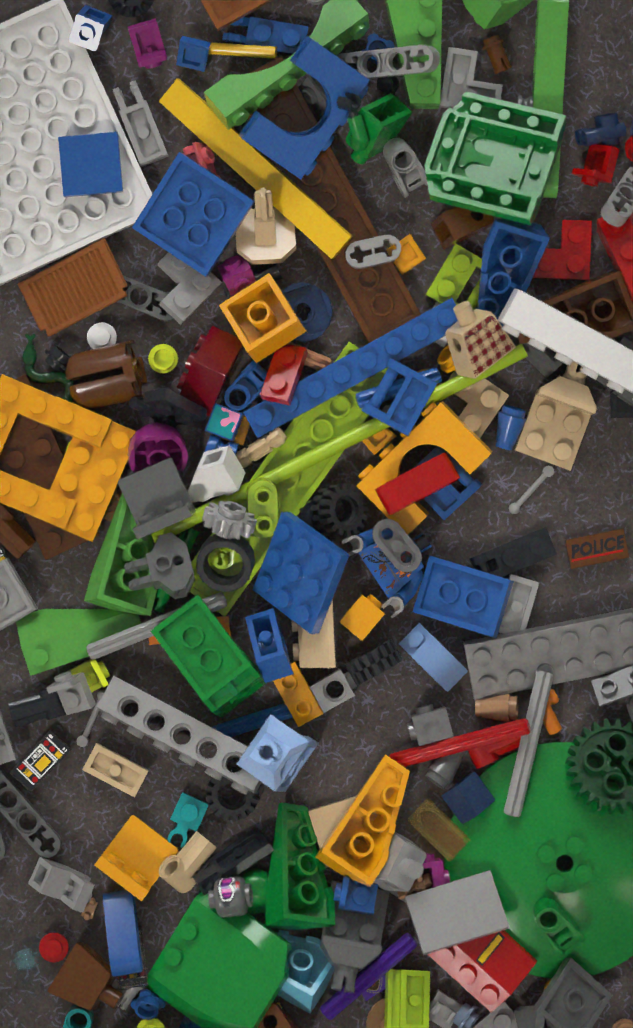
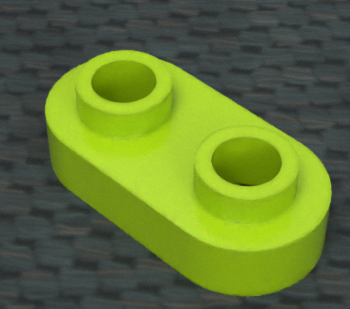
(263, 508)

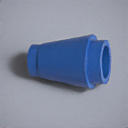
(509, 426)

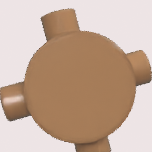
(90, 909)

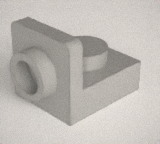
(73, 692)

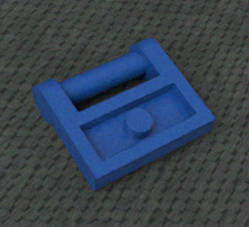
(408, 401)
(448, 499)

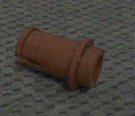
(497, 54)

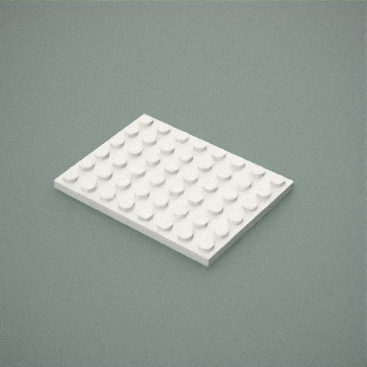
(45, 95)

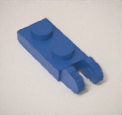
(266, 32)

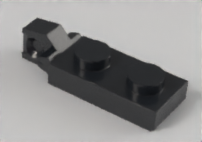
(234, 859)

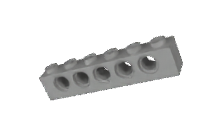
(121, 693)

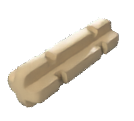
(261, 447)

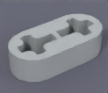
(371, 244)

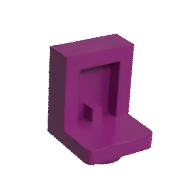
(147, 44)
(236, 274)
(435, 868)

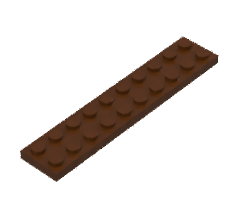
(372, 293)

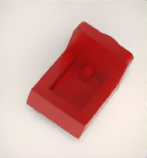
(598, 165)

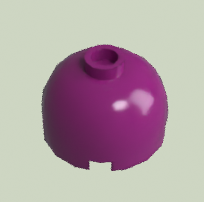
(154, 444)

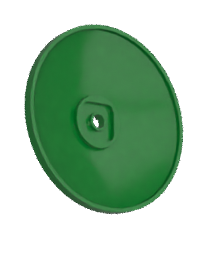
(525, 853)

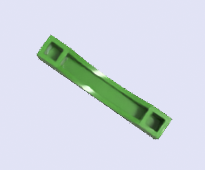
(241, 94)

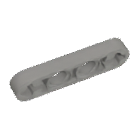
(385, 61)

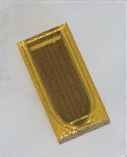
(438, 829)

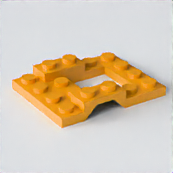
(87, 470)

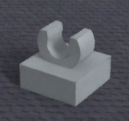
(443, 1009)

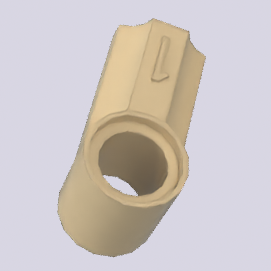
(181, 869)

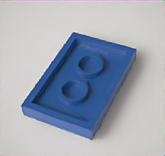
(463, 596)

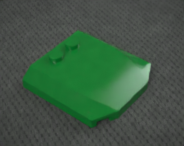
(494, 157)
(220, 968)

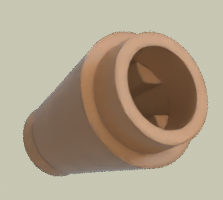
(499, 708)

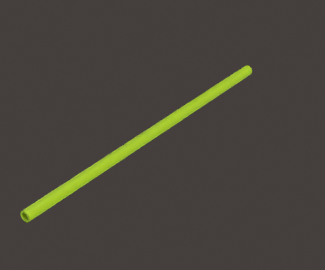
(342, 442)

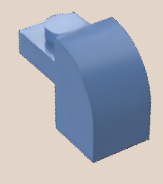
(433, 657)

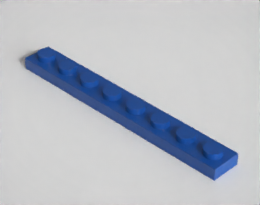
(354, 368)

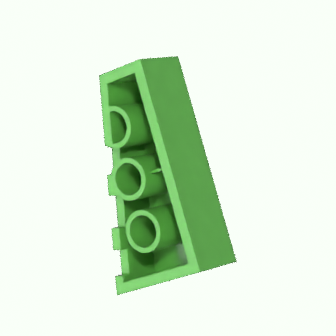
(418, 24)

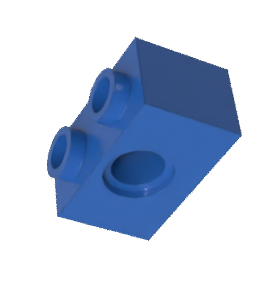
(269, 645)

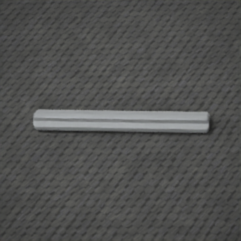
(143, 630)
(528, 744)

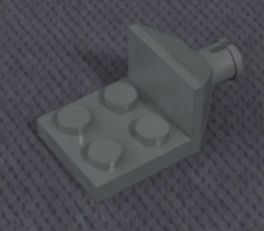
(353, 940)
(568, 1001)

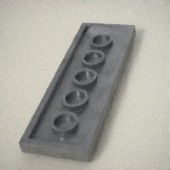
(564, 649)

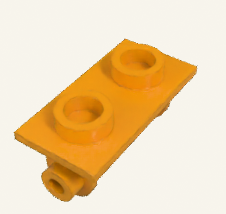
(298, 697)

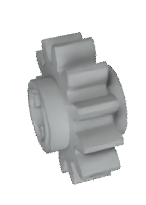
(229, 520)

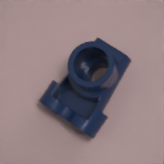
(606, 130)

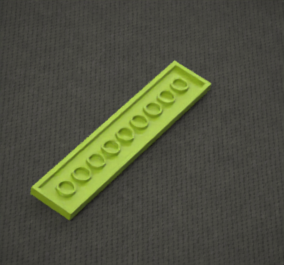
(303, 435)

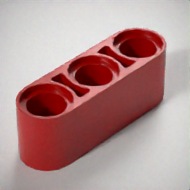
(417, 483)

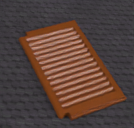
(74, 288)

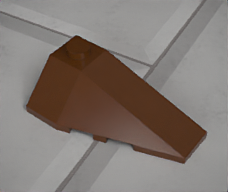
(597, 303)

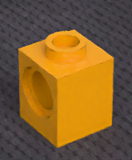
(363, 616)

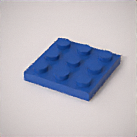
(193, 214)
(300, 572)

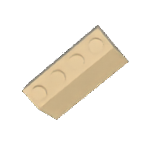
(316, 649)

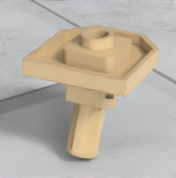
(265, 233)

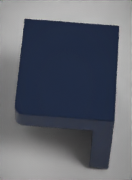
(468, 797)

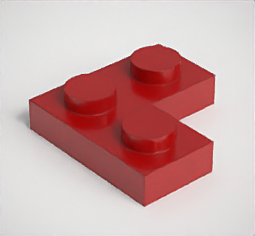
(572, 258)

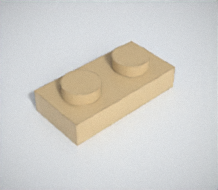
(115, 770)

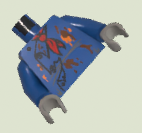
(397, 585)

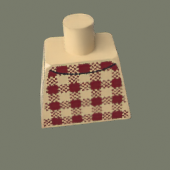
(476, 340)

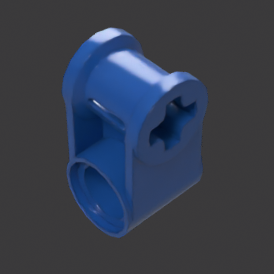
(248, 384)

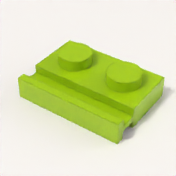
(407, 999)

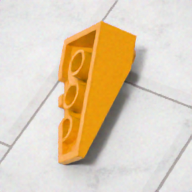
(364, 833)

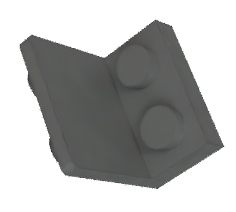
(156, 497)

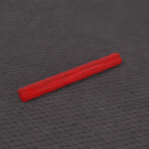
(462, 743)

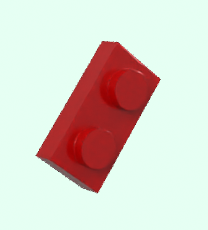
(284, 374)

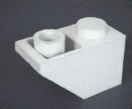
(216, 475)

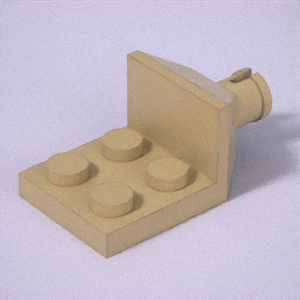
(558, 419)

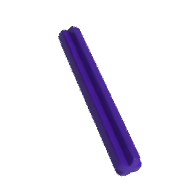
(369, 975)

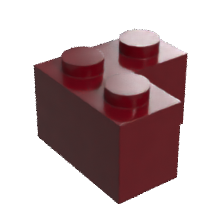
(209, 367)

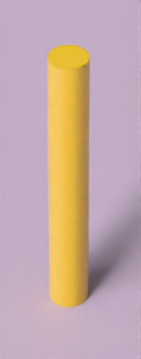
(243, 50)

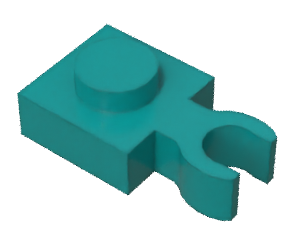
(188, 815)

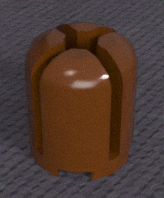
(105, 361)

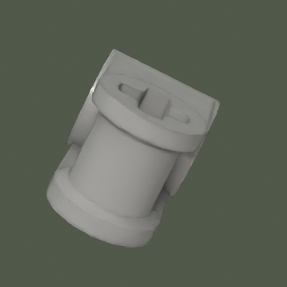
(407, 170)

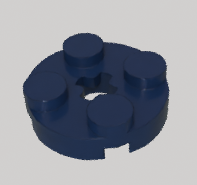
(320, 307)

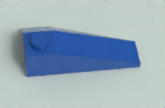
(509, 261)

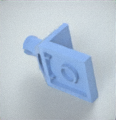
(277, 754)

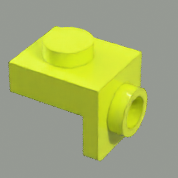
(94, 672)

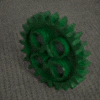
(593, 780)

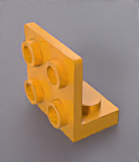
(135, 857)

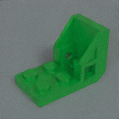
(208, 657)

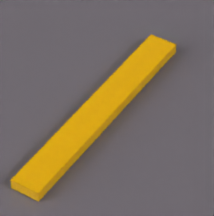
(256, 169)

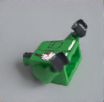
(374, 122)

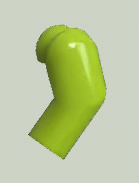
(225, 558)

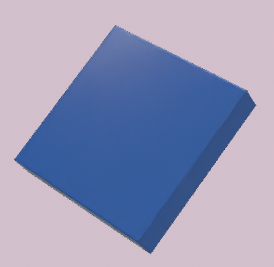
(90, 164)

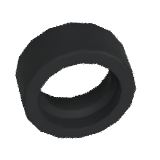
(218, 581)

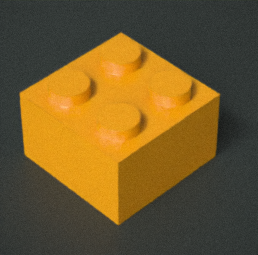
(262, 318)

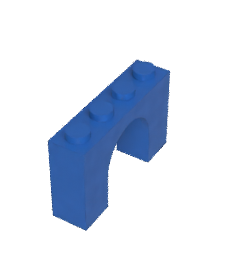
(299, 149)

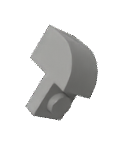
(62, 883)

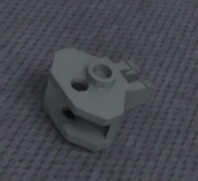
(163, 570)

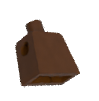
(86, 980)

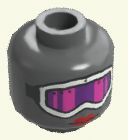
(231, 897)

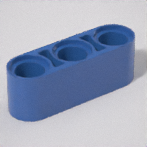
(122, 933)

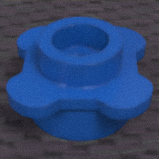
(374, 42)
(147, 1004)

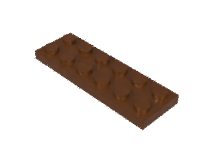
(36, 457)

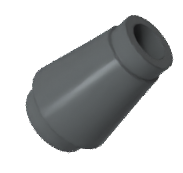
(443, 769)

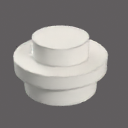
(101, 335)

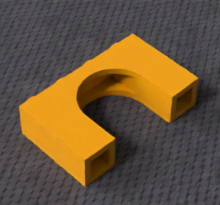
(438, 428)

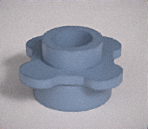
(466, 1016)

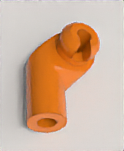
(550, 720)

